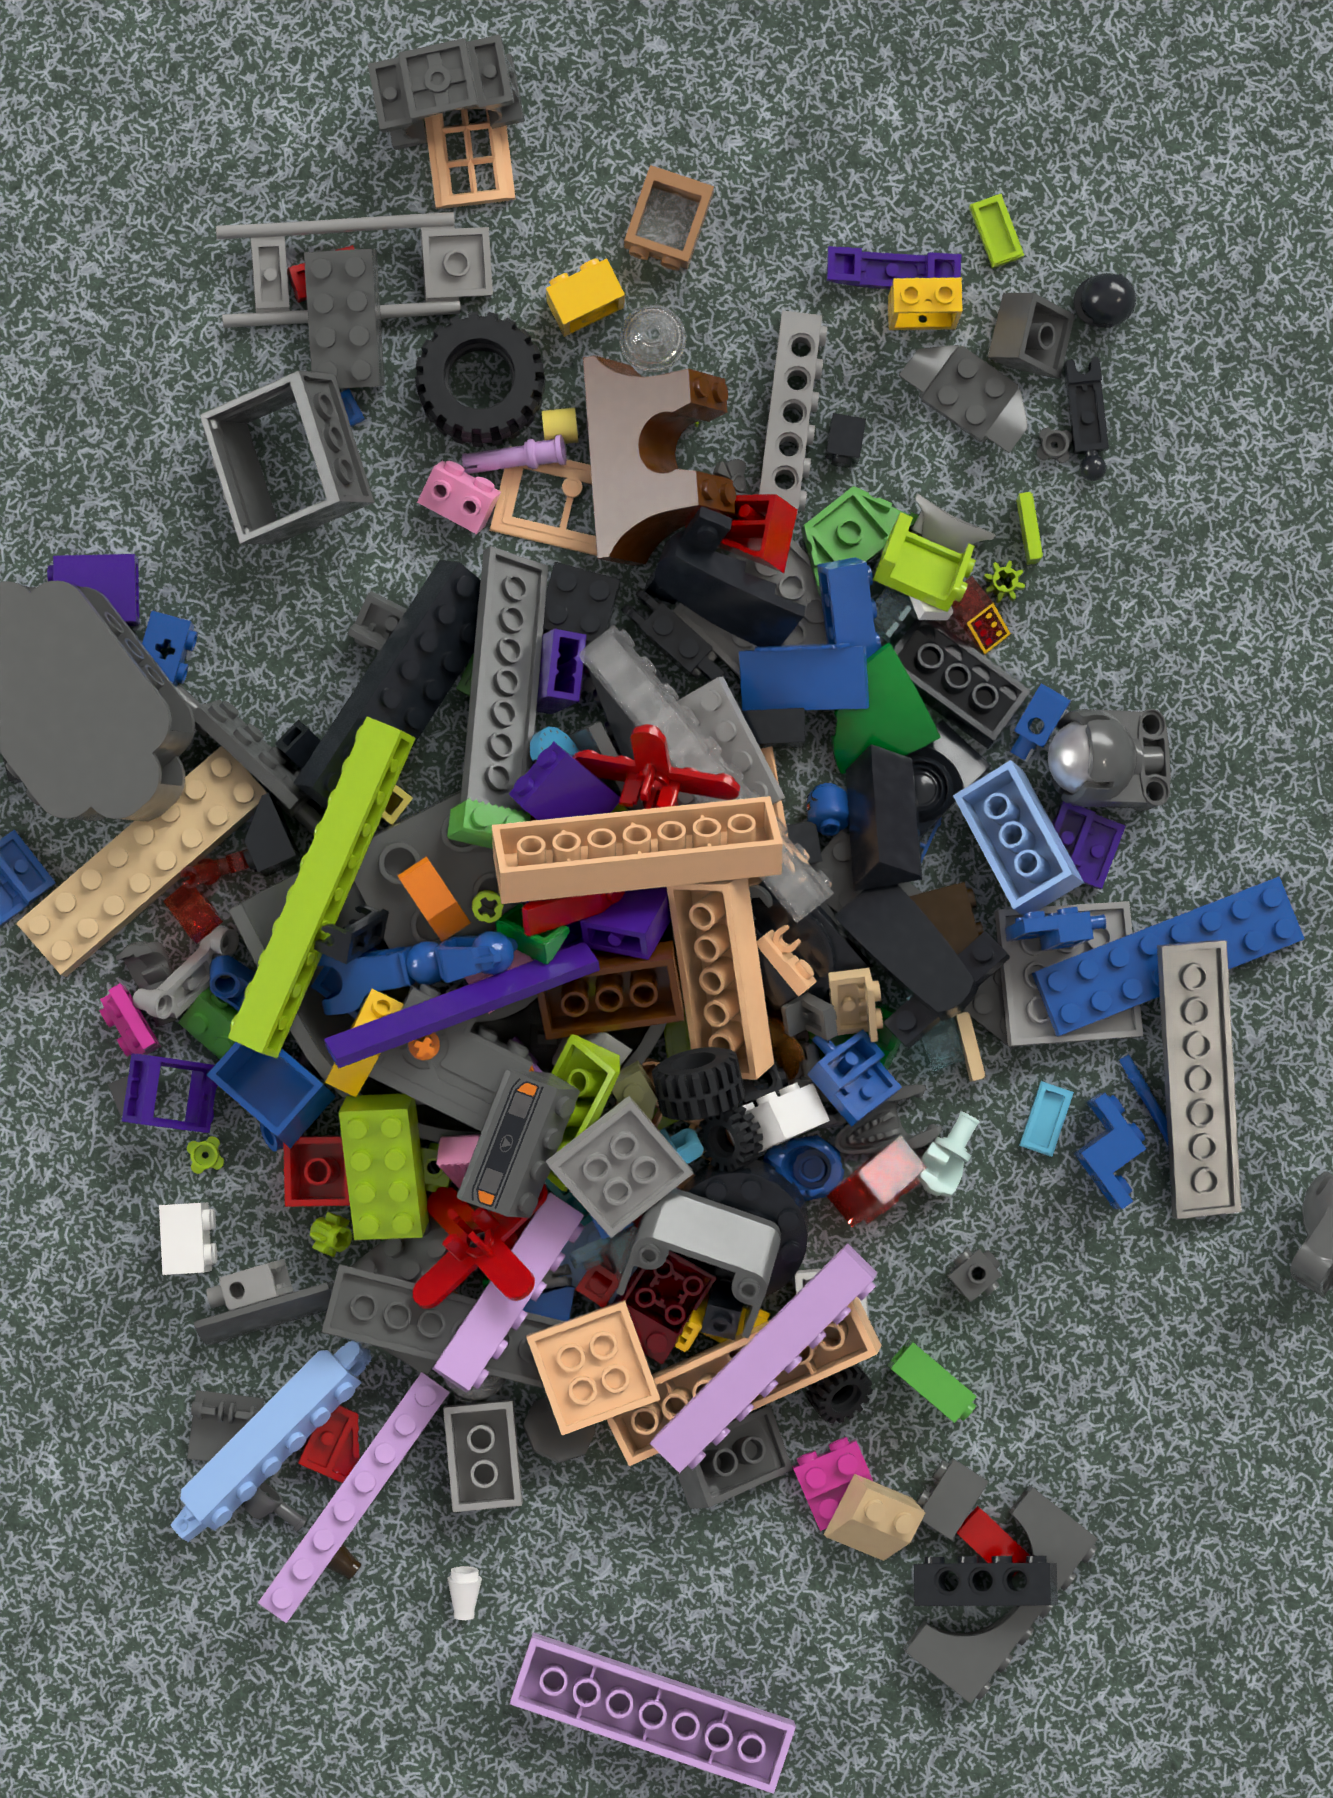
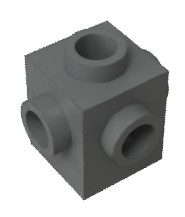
(962, 1274)

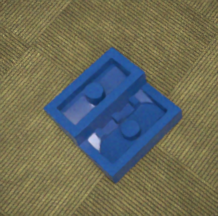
(21, 877)

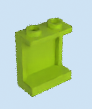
(923, 567)

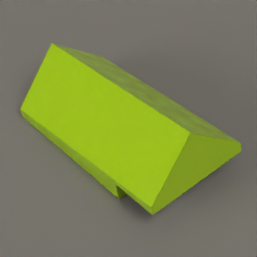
(594, 1074)

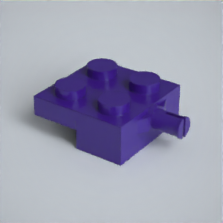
(1089, 841)

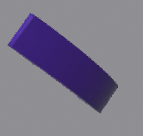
(877, 270)

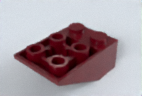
(663, 1302)

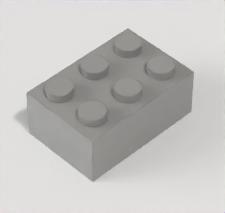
(483, 1455)

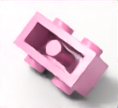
(459, 496)

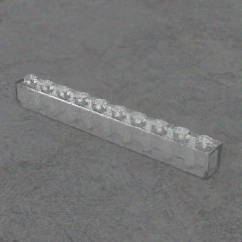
(648, 701)

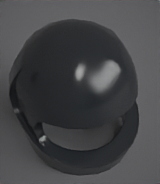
(1106, 299)

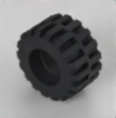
(698, 1083)

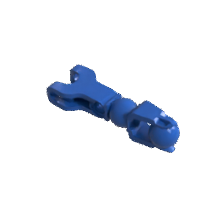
(420, 963)

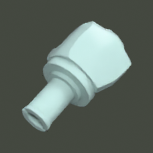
(946, 1158)

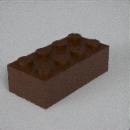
(617, 997)

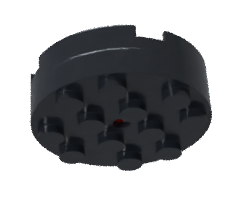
(768, 1195)

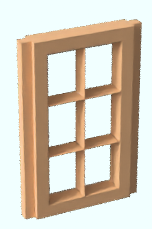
(440, 165)

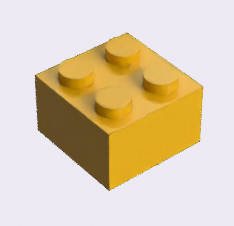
(584, 296)

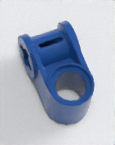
(233, 988)

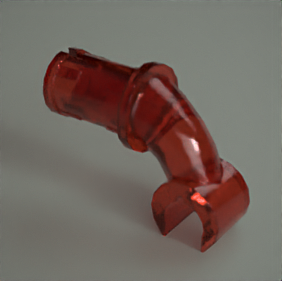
(208, 870)

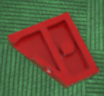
(333, 1446)

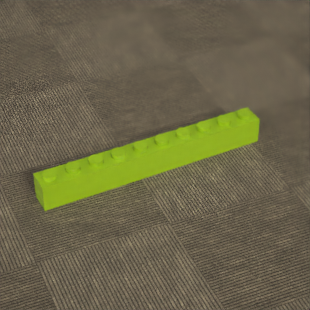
(321, 886)

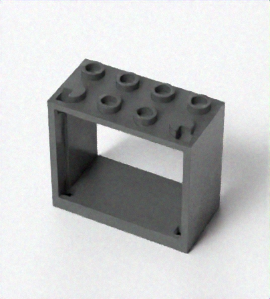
(329, 441)

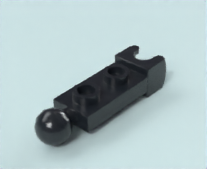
(1087, 417)

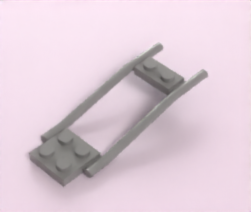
(452, 259)

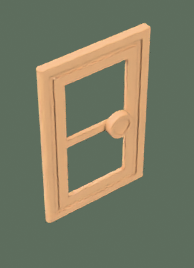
(556, 536)

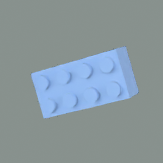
(1018, 839)

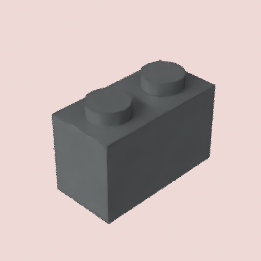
(950, 1497)

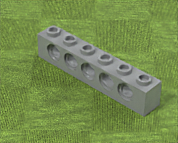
(794, 329)

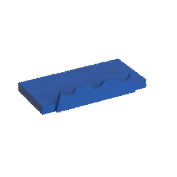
(804, 677)

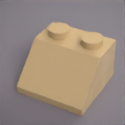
(874, 1519)

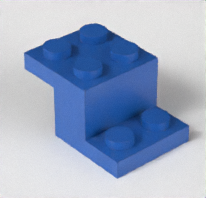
(1111, 1150)

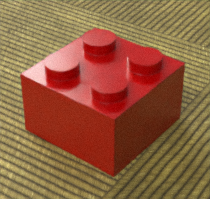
(315, 1172)

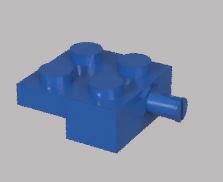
(1056, 930)
(853, 1076)

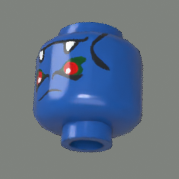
(828, 808)

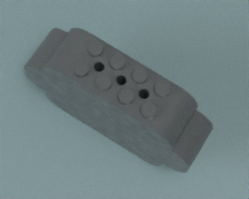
(86, 707)

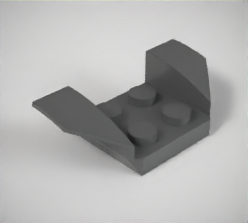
(968, 393)

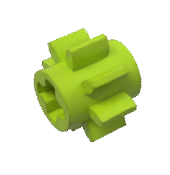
(1005, 572)
(330, 1234)

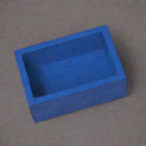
(272, 1090)

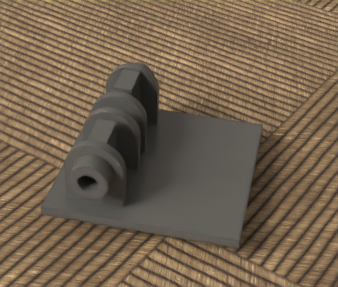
(217, 1420)

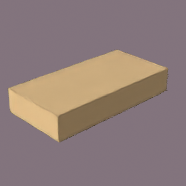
(969, 1046)

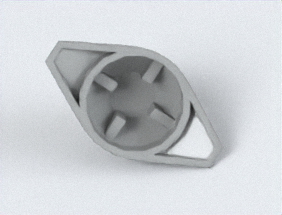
(946, 529)

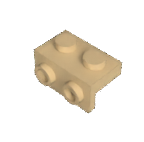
(854, 1001)

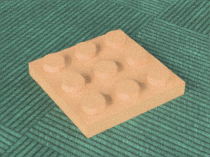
(593, 1367)

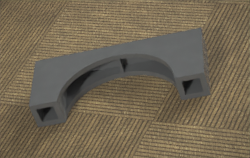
(971, 1658)

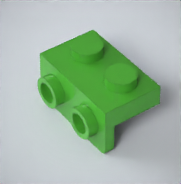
(210, 1022)

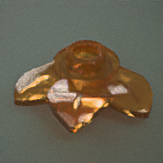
(785, 1049)

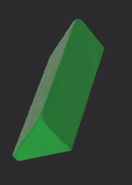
(539, 946)

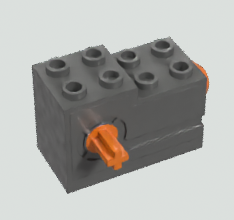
(453, 1067)

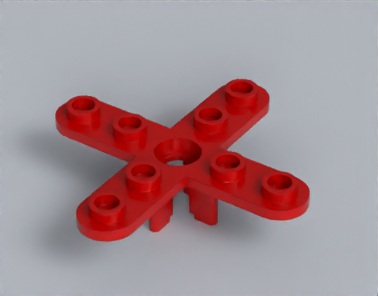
(652, 774)
(460, 1261)

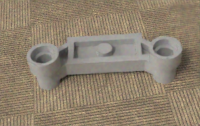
(189, 979)

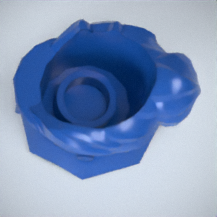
(808, 1163)

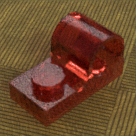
(193, 912)

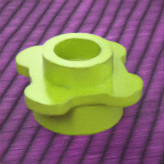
(196, 1150)

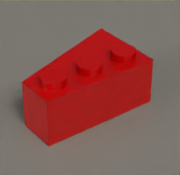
(761, 529)

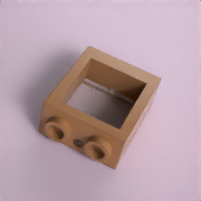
(668, 218)

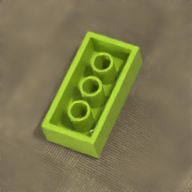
(384, 1166)

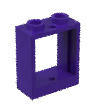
(142, 1093)

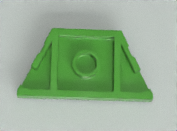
(849, 529)

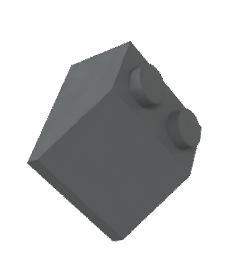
(1031, 334)

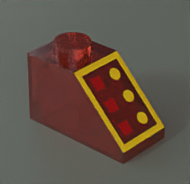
(980, 617)

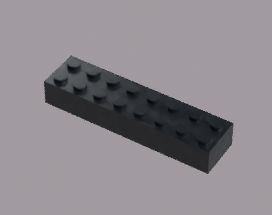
(407, 674)

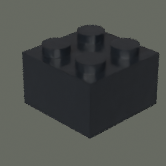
(579, 601)

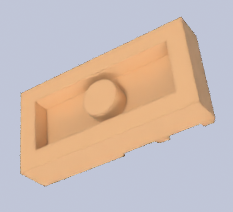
(794, 971)

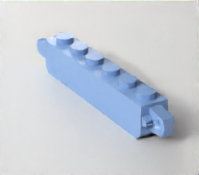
(269, 1438)

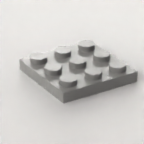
(619, 1166)

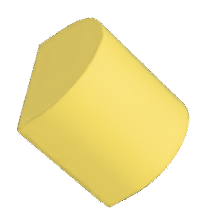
(560, 422)

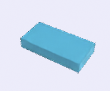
(1046, 1119)

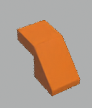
(434, 899)

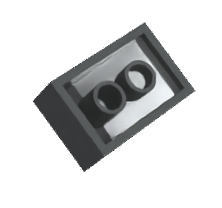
(741, 1461)

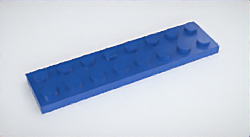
(1127, 969)

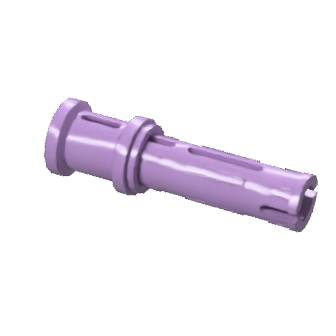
(529, 454)

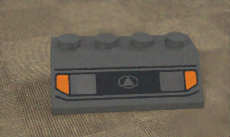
(516, 1141)

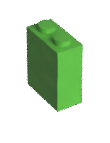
(932, 1382)

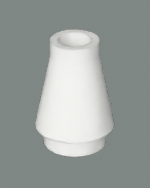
(464, 1591)

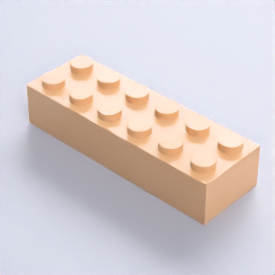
(721, 971)

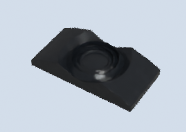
(943, 771)

